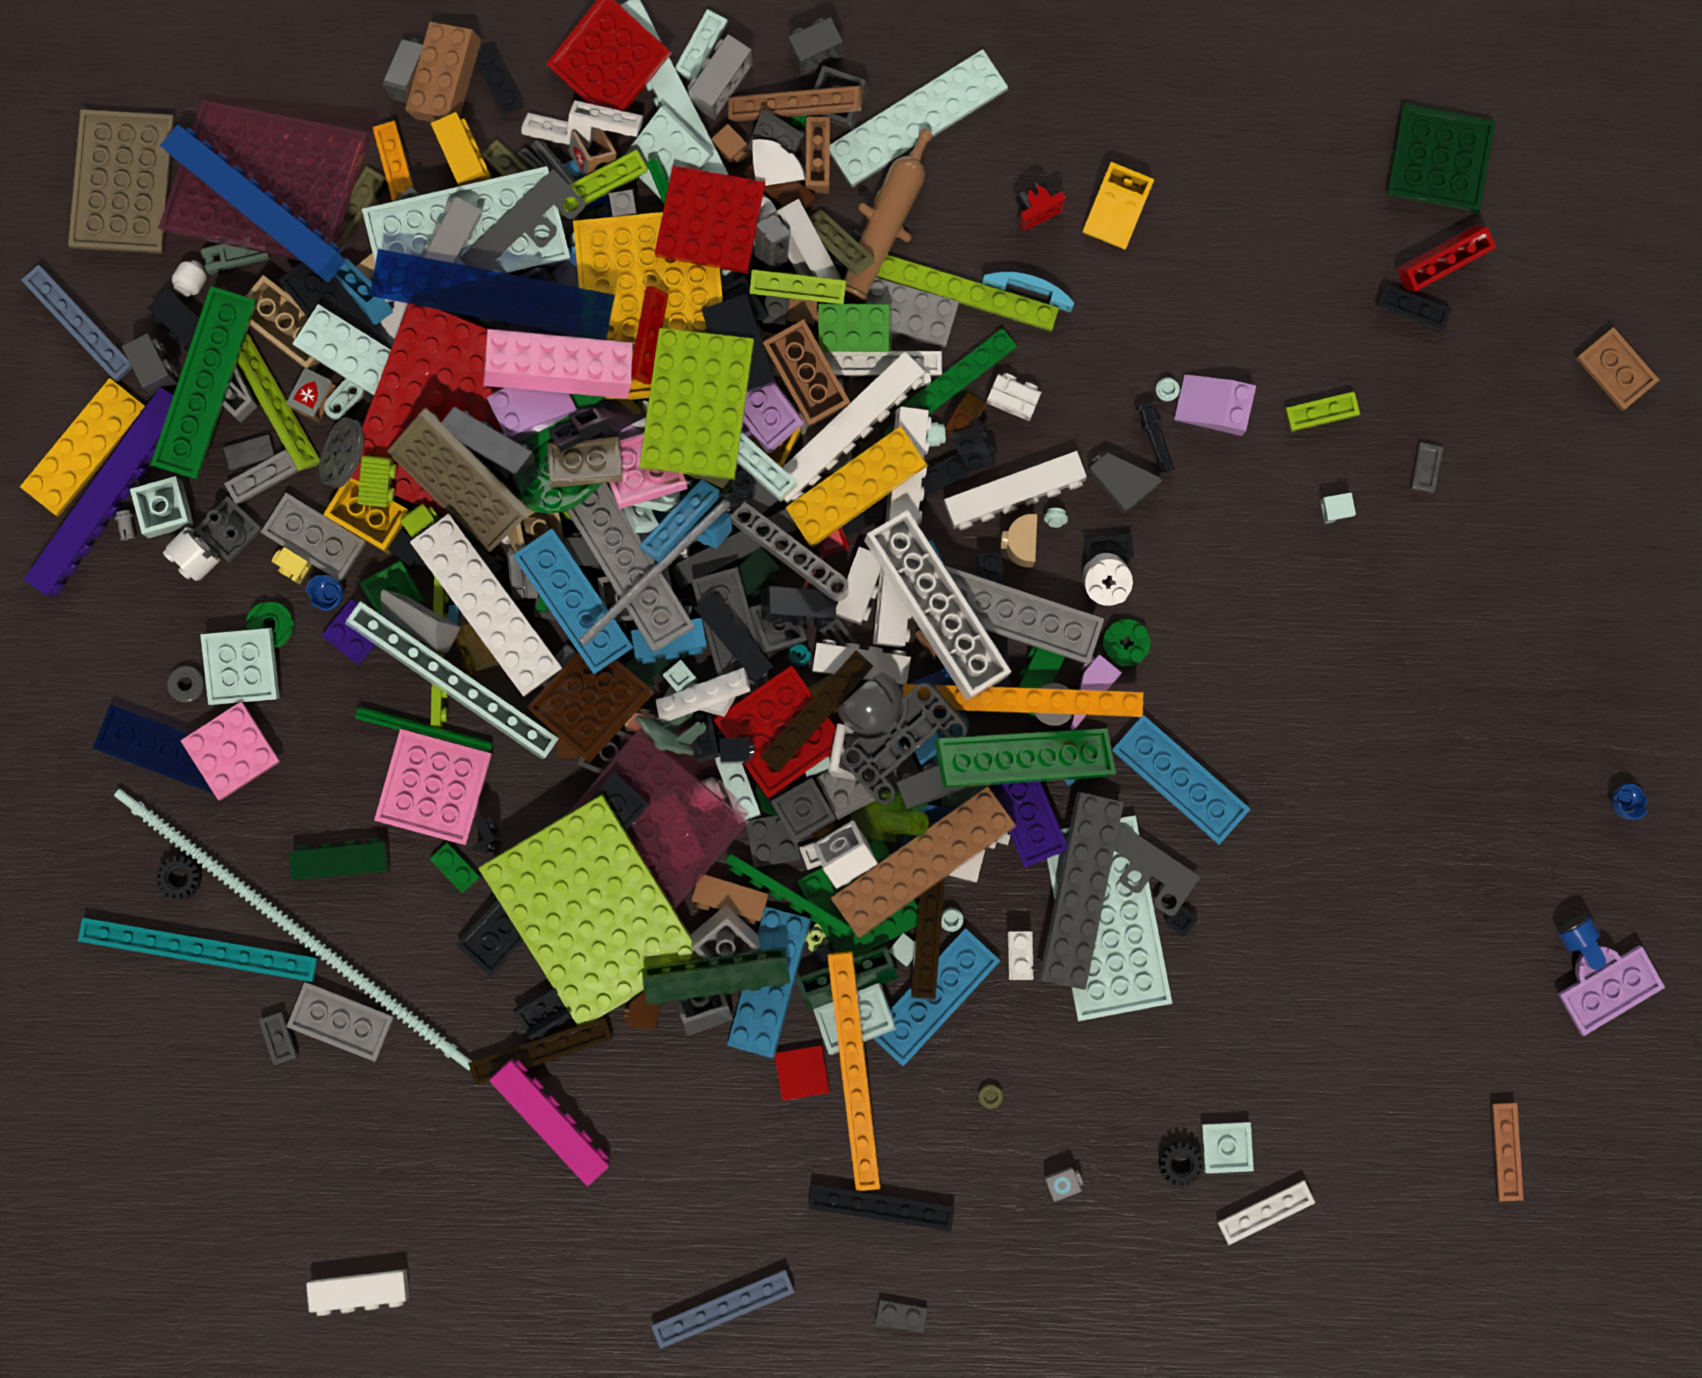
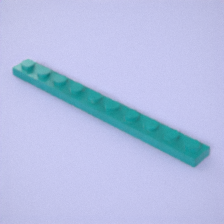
(198, 949)

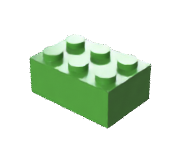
(855, 327)

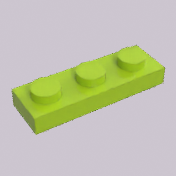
(1322, 411)

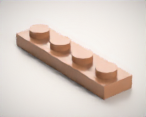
(1507, 1152)

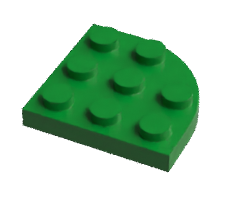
(543, 498)

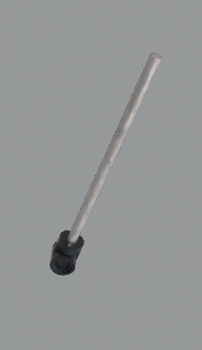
(730, 497)

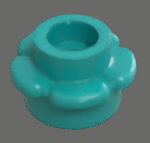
(805, 655)

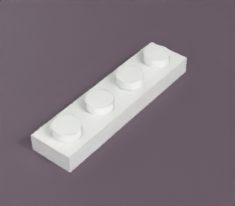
(703, 695)
(1266, 1212)

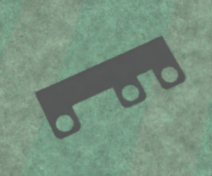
(522, 218)
(1154, 862)

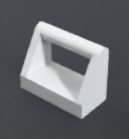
(836, 765)

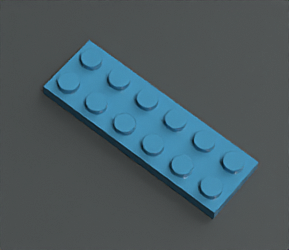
(571, 599)
(1181, 780)
(763, 1011)
(916, 1019)

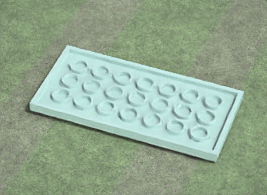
(409, 223)
(1127, 954)

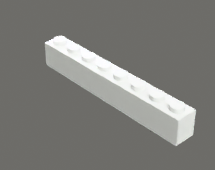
(853, 423)

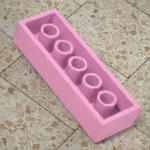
(557, 364)

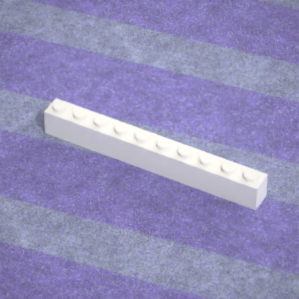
(891, 611)

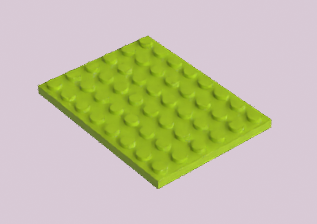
(588, 909)

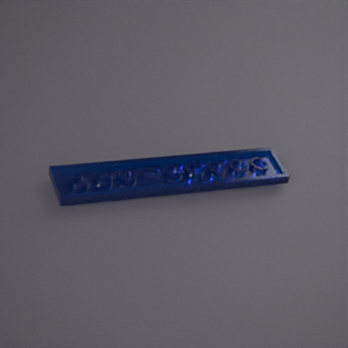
(492, 295)

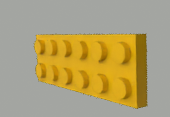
(83, 447)
(856, 486)

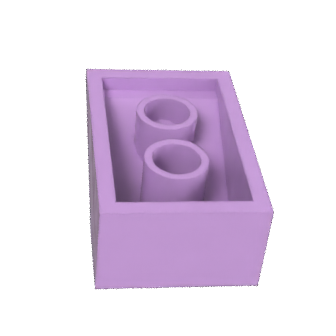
(1215, 403)
(529, 411)
(1097, 676)

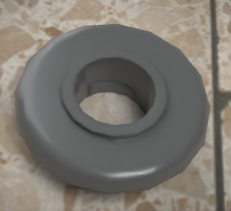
(175, 679)

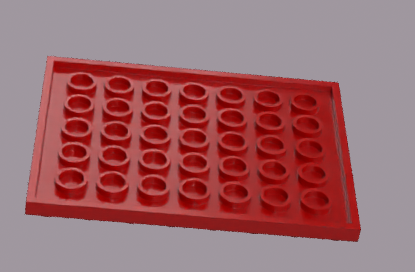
(431, 366)

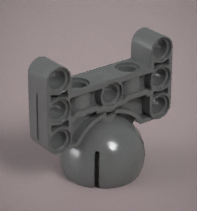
(879, 710)

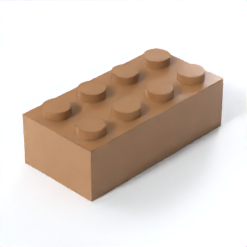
(443, 72)
(806, 373)

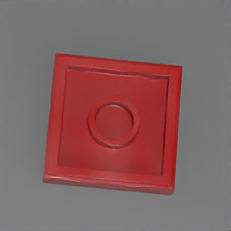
(802, 1073)

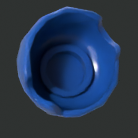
(325, 592)
(1629, 802)

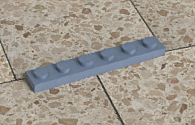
(77, 323)
(722, 1309)

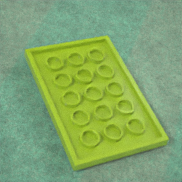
(697, 403)

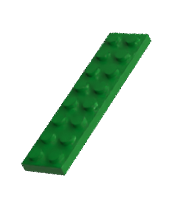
(203, 383)
(1024, 757)

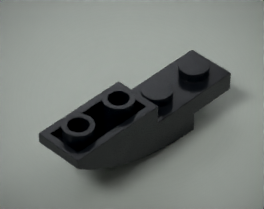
(598, 418)

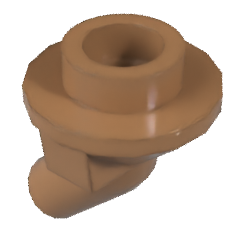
(925, 644)

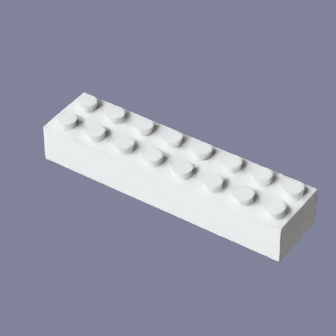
(486, 605)
(937, 605)

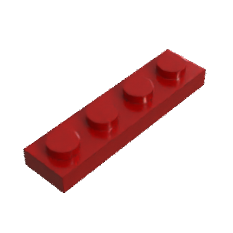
(647, 337)

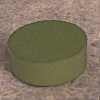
(990, 1096)

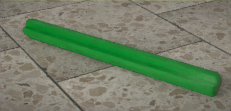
(400, 723)

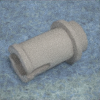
(125, 525)

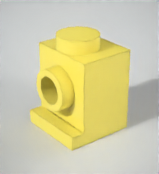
(291, 564)

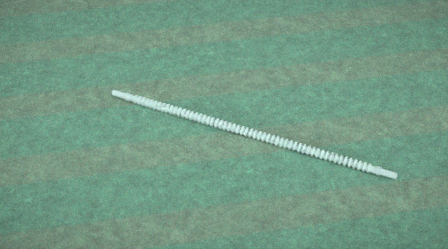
(138, 808)

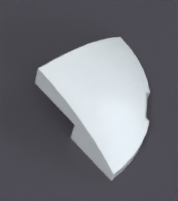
(774, 163)

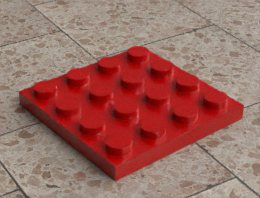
(609, 56)
(710, 219)
(764, 717)

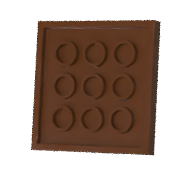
(588, 706)

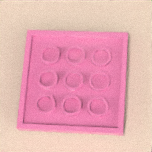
(433, 787)

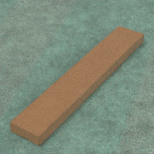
(796, 103)

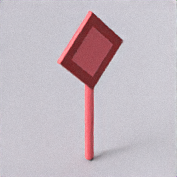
(832, 544)

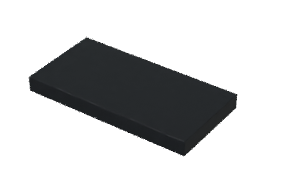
(736, 319)

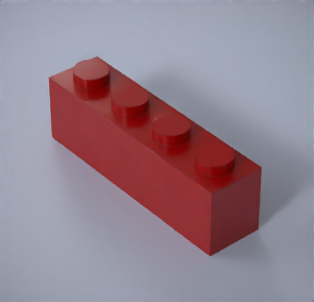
(1446, 258)

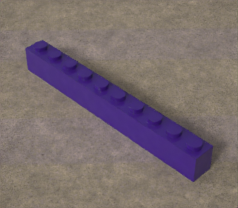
(101, 499)

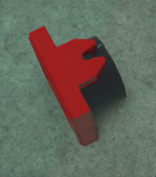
(1038, 205)

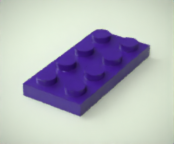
(1036, 830)

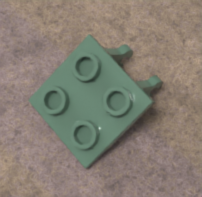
(665, 733)

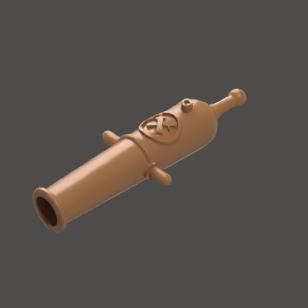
(888, 216)

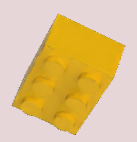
(460, 150)
(371, 523)

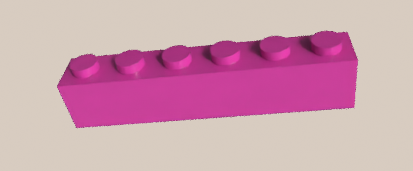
(549, 1122)

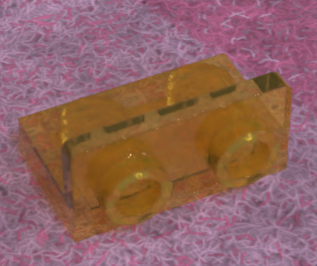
(475, 652)

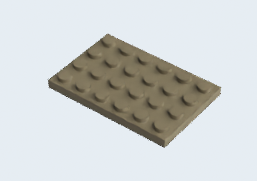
(120, 181)
(458, 480)

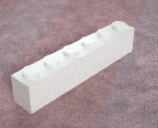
(1015, 490)

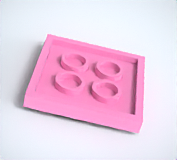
(641, 484)
(230, 751)

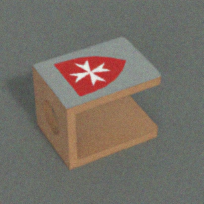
(581, 157)
(310, 395)

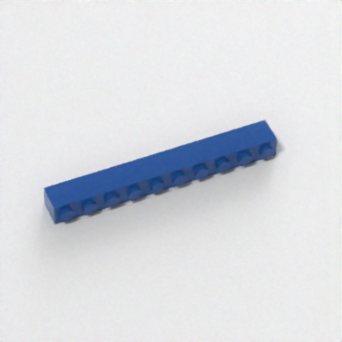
(253, 203)

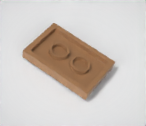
(1617, 369)

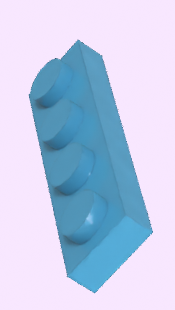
(680, 520)

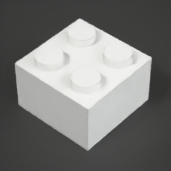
(845, 854)

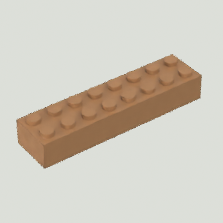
(923, 862)

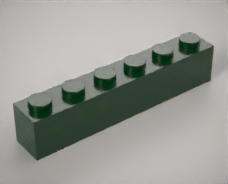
(715, 976)

